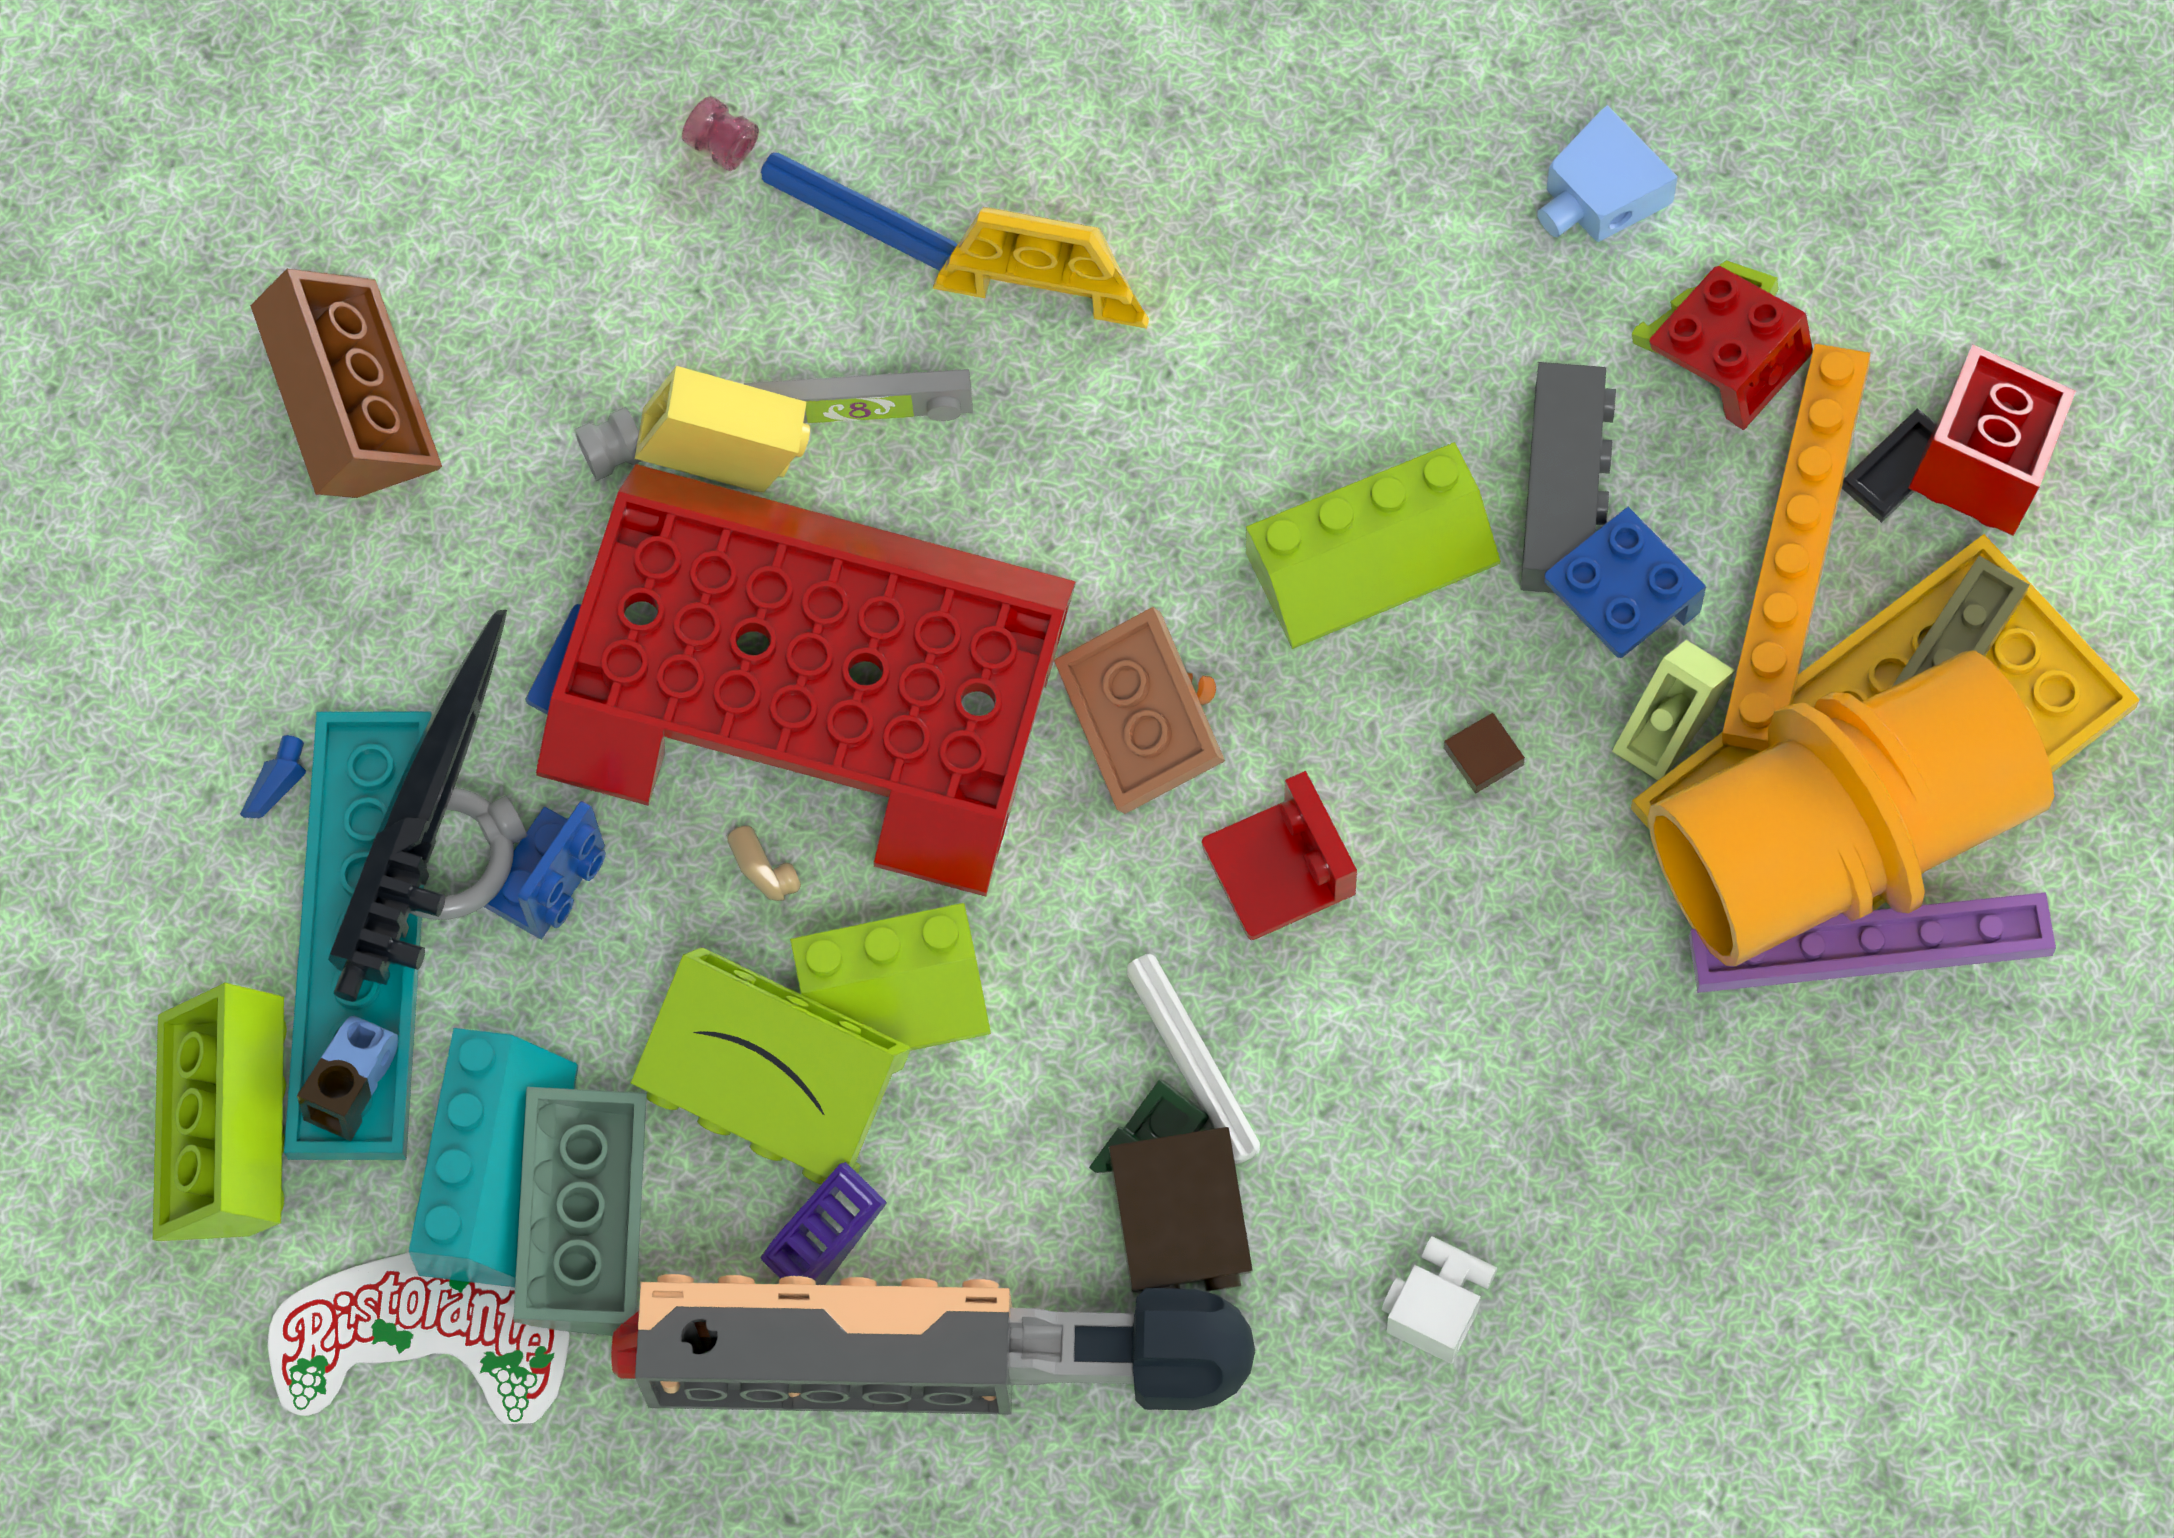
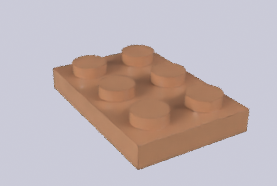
(1139, 710)

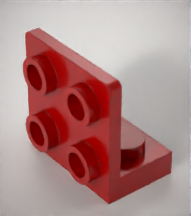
(1736, 341)
(1282, 861)

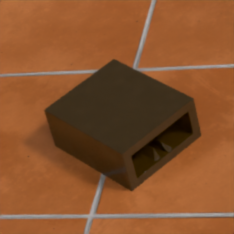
(1181, 1211)

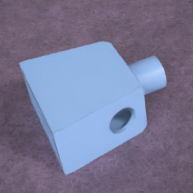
(1605, 180)

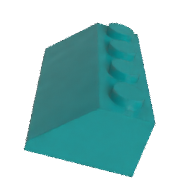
(475, 1157)

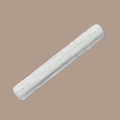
(1191, 1055)

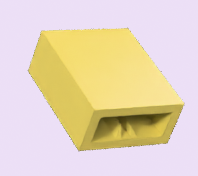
(722, 430)

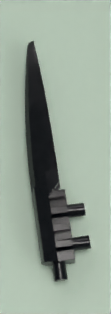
(407, 834)

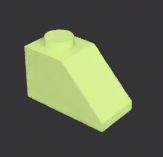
(1672, 709)

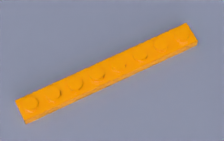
(1797, 544)

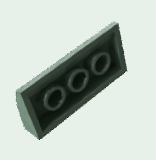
(580, 1209)

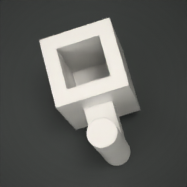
(1435, 1309)

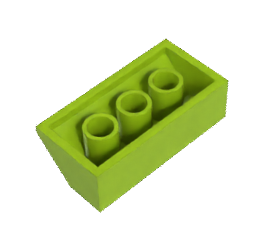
(1372, 545)
(219, 1115)

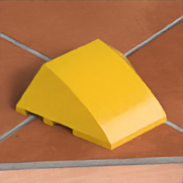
(1042, 256)

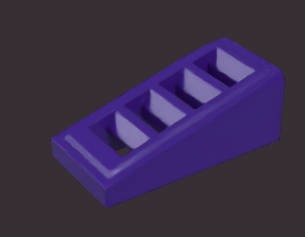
(797, 1255)

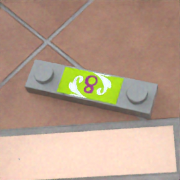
(884, 396)

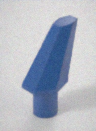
(275, 778)

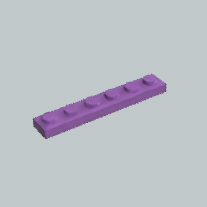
(1892, 943)

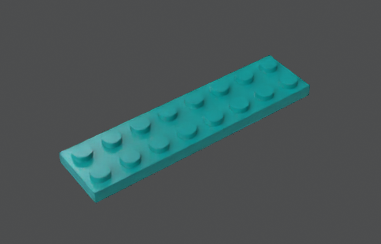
(352, 784)

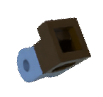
(347, 1077)

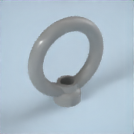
(501, 829)

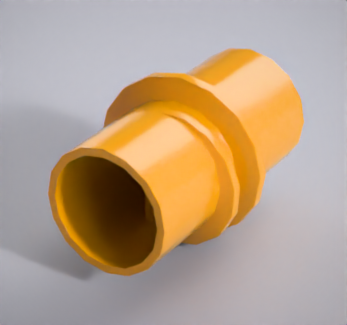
(1851, 806)

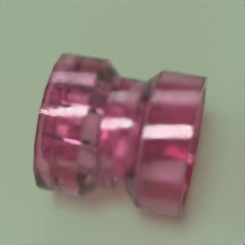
(720, 133)

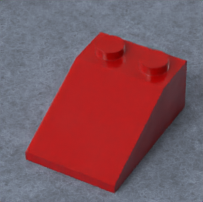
(1993, 440)

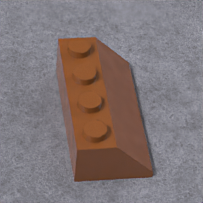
(344, 383)

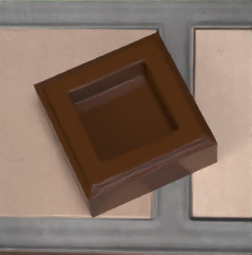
(1484, 753)

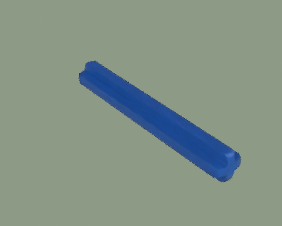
(857, 210)

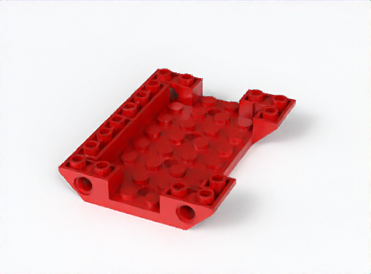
(825, 602)

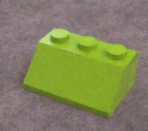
(899, 976)

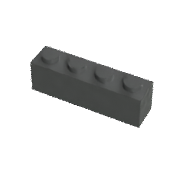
(1565, 465)

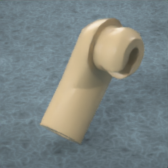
(755, 865)

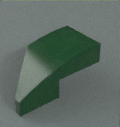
(1160, 1115)

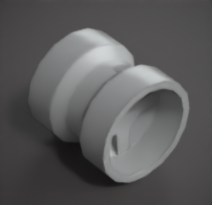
(609, 443)

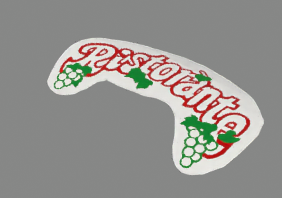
(395, 1315)

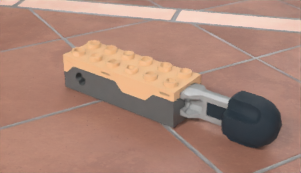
(916, 1346)

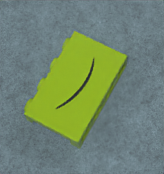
(766, 1065)

